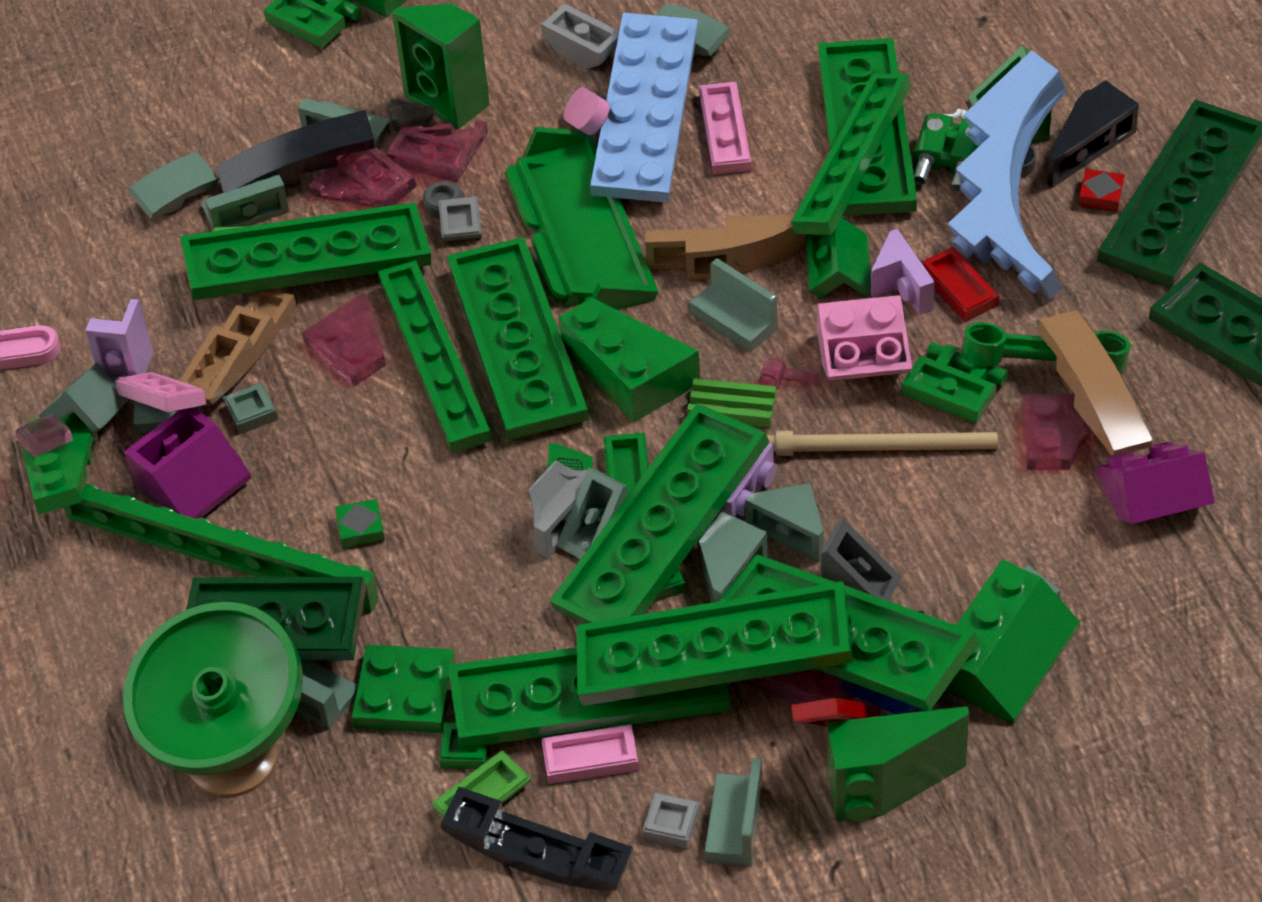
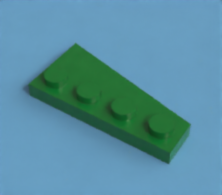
(61, 473)

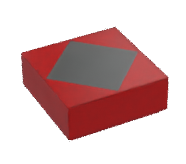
(1101, 190)

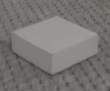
(460, 219)
(671, 820)

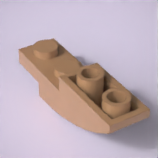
(743, 245)

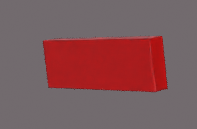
(832, 710)

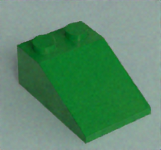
(892, 759)

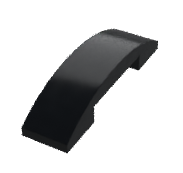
(533, 847)

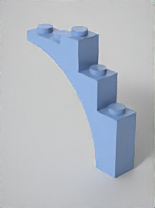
(1003, 129)

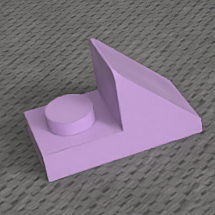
(901, 269)

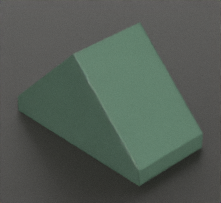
(591, 511)
(788, 518)

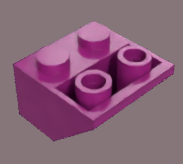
(186, 464)
(1157, 482)

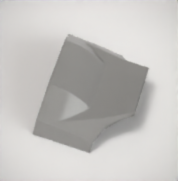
(579, 37)
(551, 504)

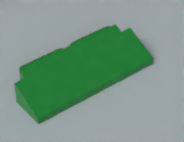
(578, 237)

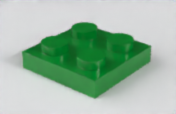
(403, 688)

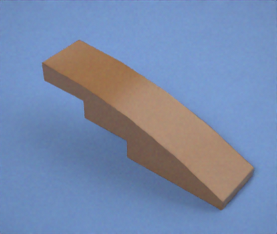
(239, 343)
(1097, 385)

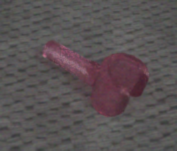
(775, 371)

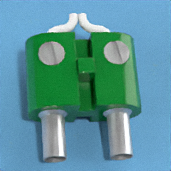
(942, 144)

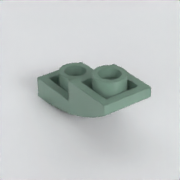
(710, 31)
(172, 183)

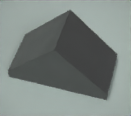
(856, 563)

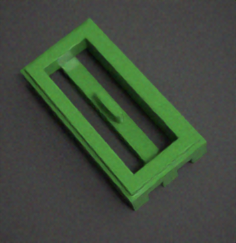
(733, 397)

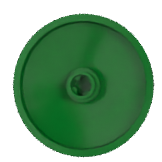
(213, 688)

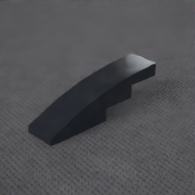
(298, 152)

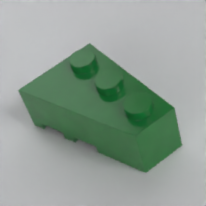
(628, 358)

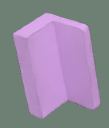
(121, 346)

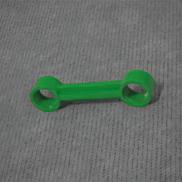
(988, 343)

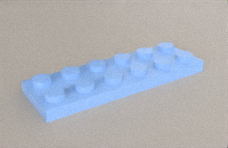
(645, 108)

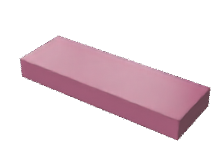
(724, 128)
(160, 391)

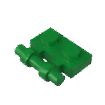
(312, 19)
(951, 388)

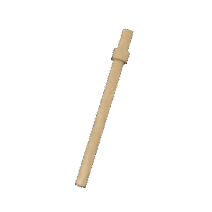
(786, 443)

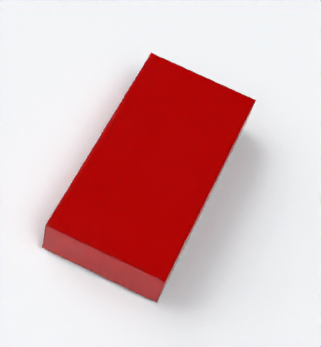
(960, 284)

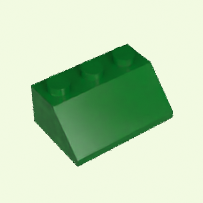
(442, 60)
(1019, 637)

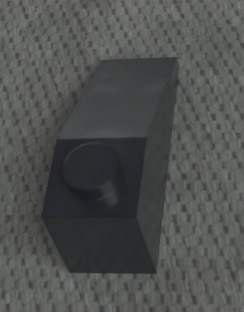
(1095, 125)

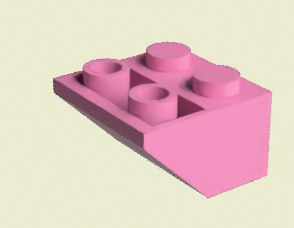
(863, 338)

